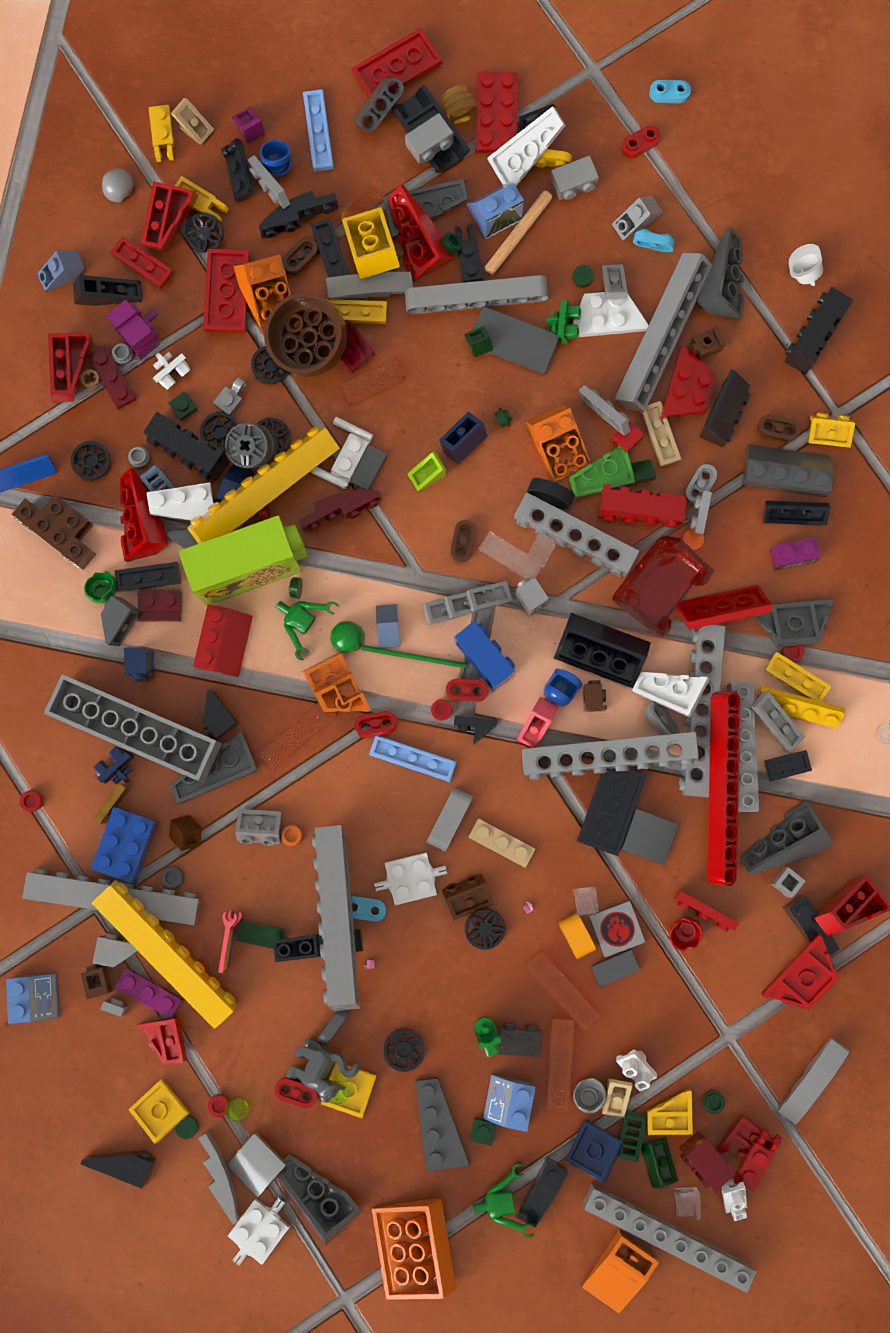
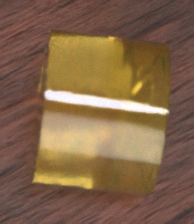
(459, 104)

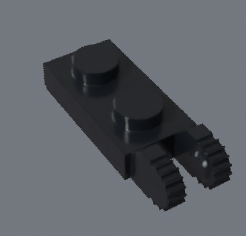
(469, 257)

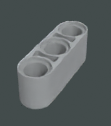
(449, 819)

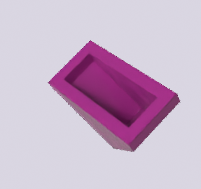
(249, 125)

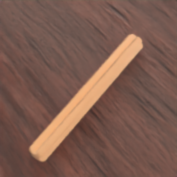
(518, 232)

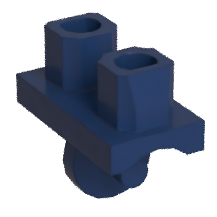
(121, 760)

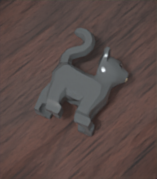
(317, 1069)

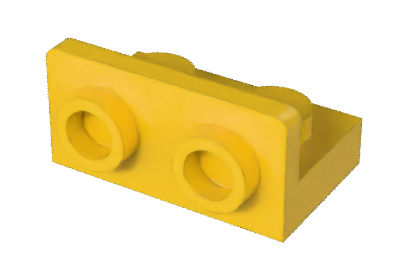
(831, 430)

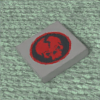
(617, 929)

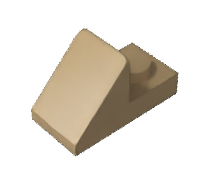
(192, 121)
(617, 1097)

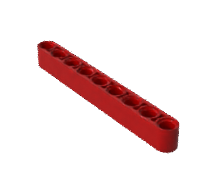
(723, 788)

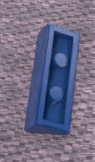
(26, 472)

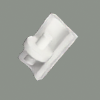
(178, 364)
(636, 1067)
(735, 1199)

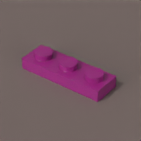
(148, 993)

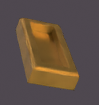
(112, 801)

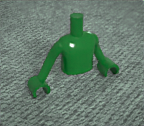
(300, 619)
(501, 1204)

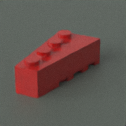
(641, 507)

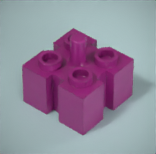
(135, 328)

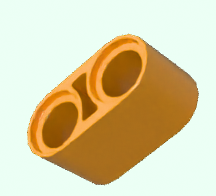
(577, 936)

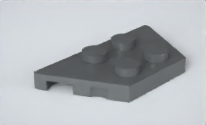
(796, 622)

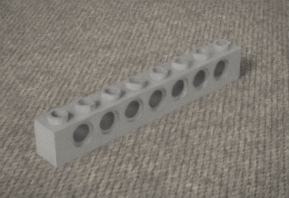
(715, 637)
(532, 756)
(669, 1237)

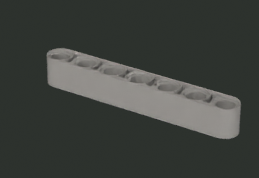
(476, 294)

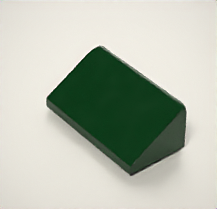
(258, 933)
(659, 1163)

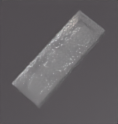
(510, 556)

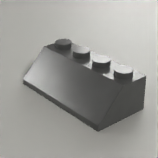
(788, 471)

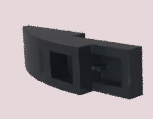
(301, 207)
(306, 946)

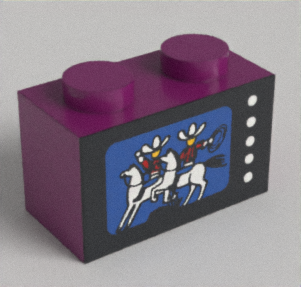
(795, 553)

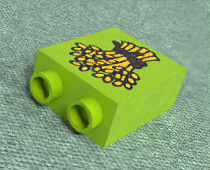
(243, 560)

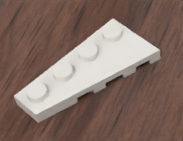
(521, 152)

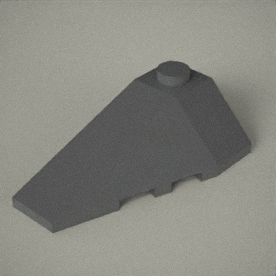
(722, 287)
(793, 839)
(320, 1202)

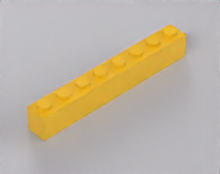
(264, 486)
(165, 954)

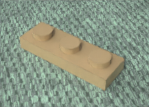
(660, 435)
(501, 843)

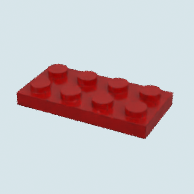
(403, 60)
(496, 110)
(224, 302)
(723, 607)

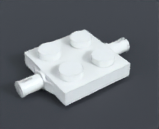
(410, 878)
(259, 1231)

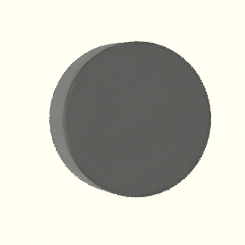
(172, 877)

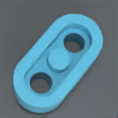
(670, 91)
(649, 240)
(365, 906)

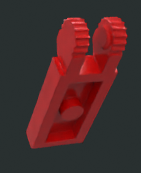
(757, 1160)

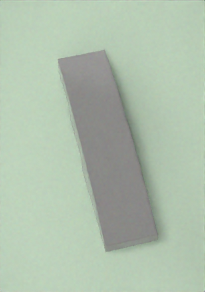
(379, 285)
(467, 603)
(813, 1081)
(222, 1186)

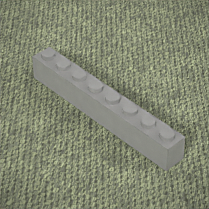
(663, 331)
(82, 892)

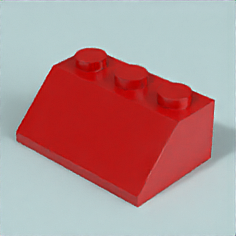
(222, 641)

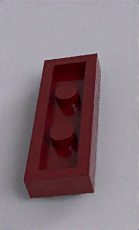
(112, 377)

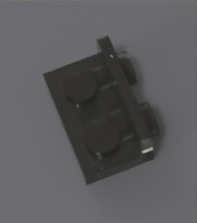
(520, 1040)

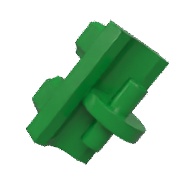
(562, 322)
(487, 1035)

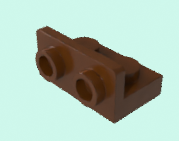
(467, 896)

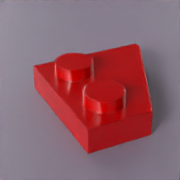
(165, 1039)
(741, 1137)

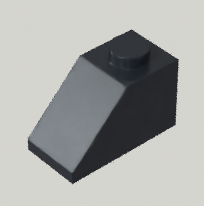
(217, 717)

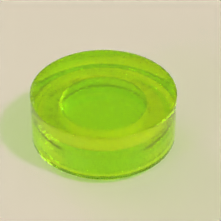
(342, 1095)
(237, 1109)

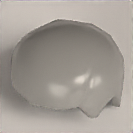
(117, 184)
(589, 1095)

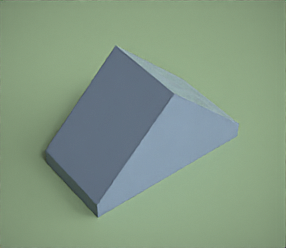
(387, 626)

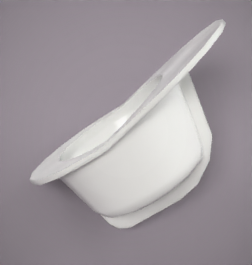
(806, 264)

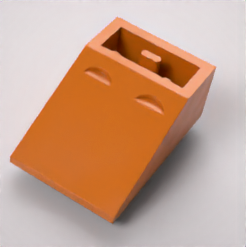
(263, 285)
(559, 442)
(620, 1272)

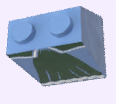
(497, 210)

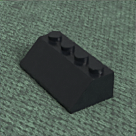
(602, 650)

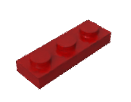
(142, 262)
(705, 912)

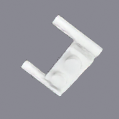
(348, 457)

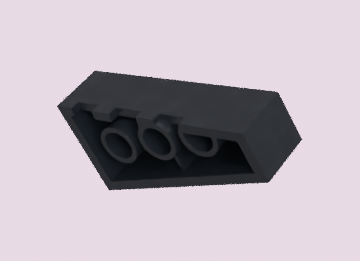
(818, 331)
(185, 446)

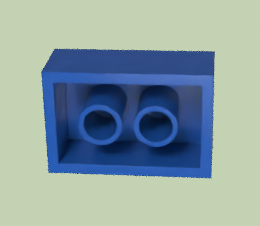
(485, 655)
(124, 845)

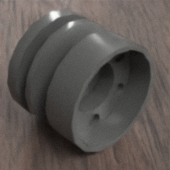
(262, 445)

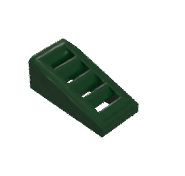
(638, 1137)

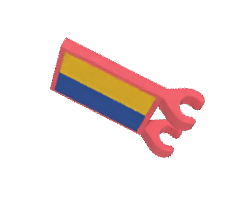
(228, 941)

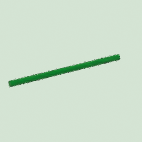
(413, 656)

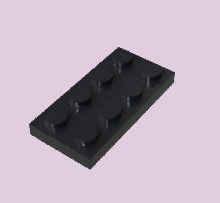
(611, 810)

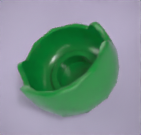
(100, 587)
(347, 636)

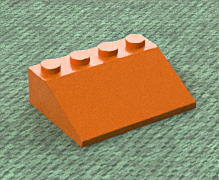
(414, 1250)

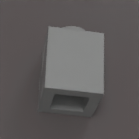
(787, 882)

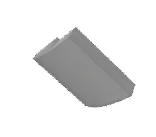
(256, 1164)

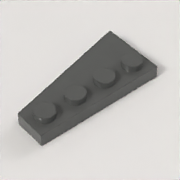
(439, 1135)

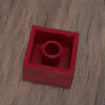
(703, 1157)

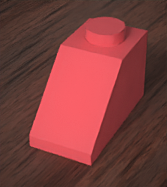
(537, 723)

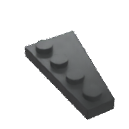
(433, 200)
(231, 764)

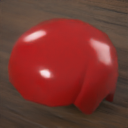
(685, 933)

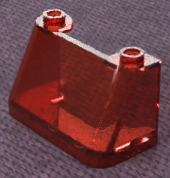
(660, 582)

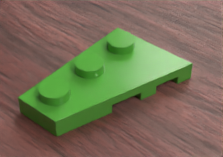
(611, 469)

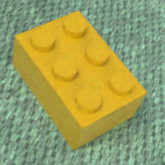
(370, 243)

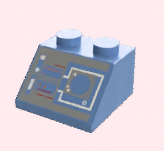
(32, 998)
(509, 1102)

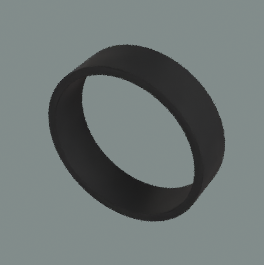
(551, 493)

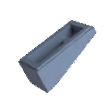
(150, 474)

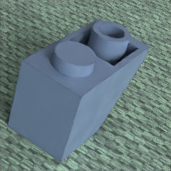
(60, 269)

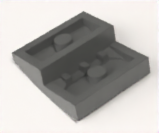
(649, 836)

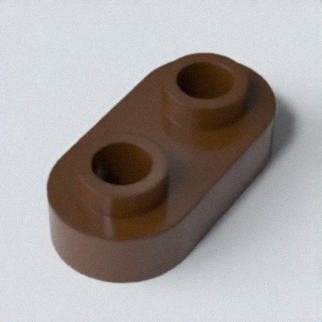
(300, 257)
(778, 427)
(463, 541)

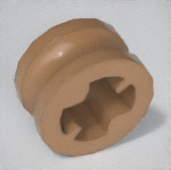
(92, 385)

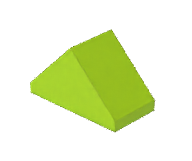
(427, 472)

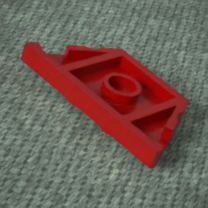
(689, 386)
(805, 976)

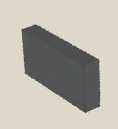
(368, 468)
(615, 968)

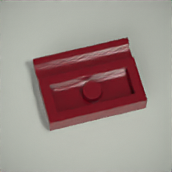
(356, 350)
(160, 606)

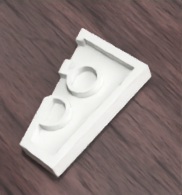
(181, 502)
(672, 691)

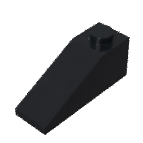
(105, 291)
(803, 914)
(128, 1166)
(542, 1191)

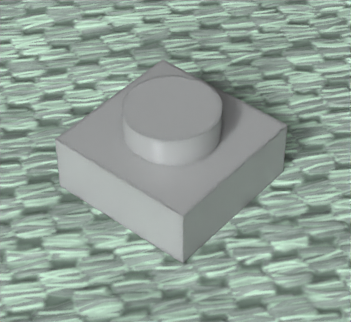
(114, 1006)

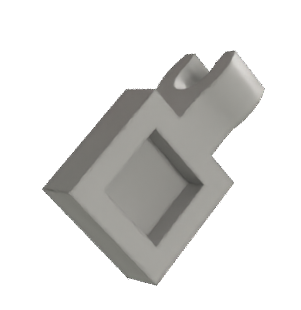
(229, 399)

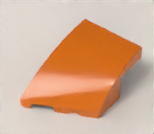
(335, 686)

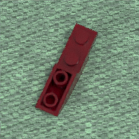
(348, 502)

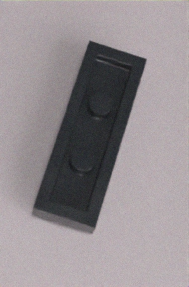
(329, 248)
(796, 513)
(148, 577)

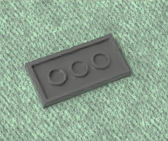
(518, 340)

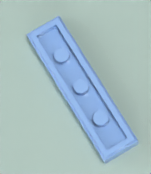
(318, 130)
(413, 758)

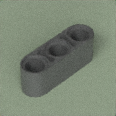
(388, 99)

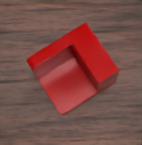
(628, 441)

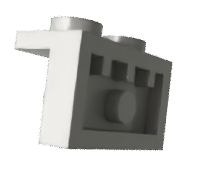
(258, 826)

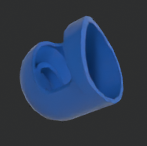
(276, 158)
(562, 687)

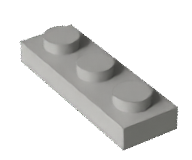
(267, 182)
(605, 410)
(777, 721)

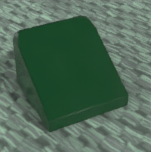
(479, 341)
(643, 471)

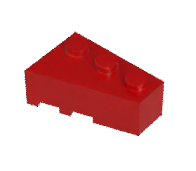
(166, 214)
(66, 363)
(852, 905)

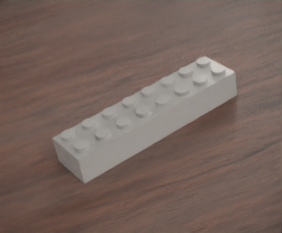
(133, 728)
(337, 918)

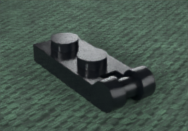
(238, 170)

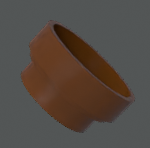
(280, 333)

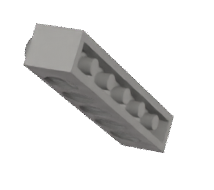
(551, 514)
(747, 755)

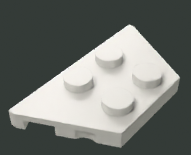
(608, 316)

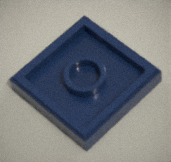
(594, 1151)

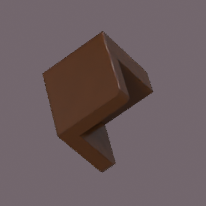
(185, 832)

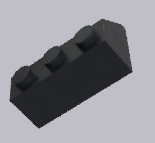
(726, 410)

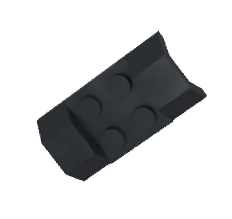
(418, 111)

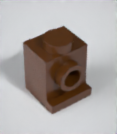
(704, 350)
(594, 697)
(93, 989)

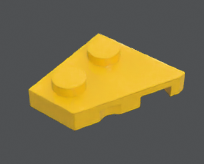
(671, 1116)

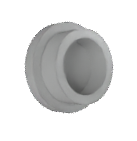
(122, 353)
(138, 456)

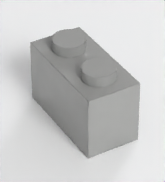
(429, 139)
(574, 178)
(531, 596)

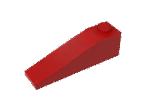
(417, 234)
(143, 532)

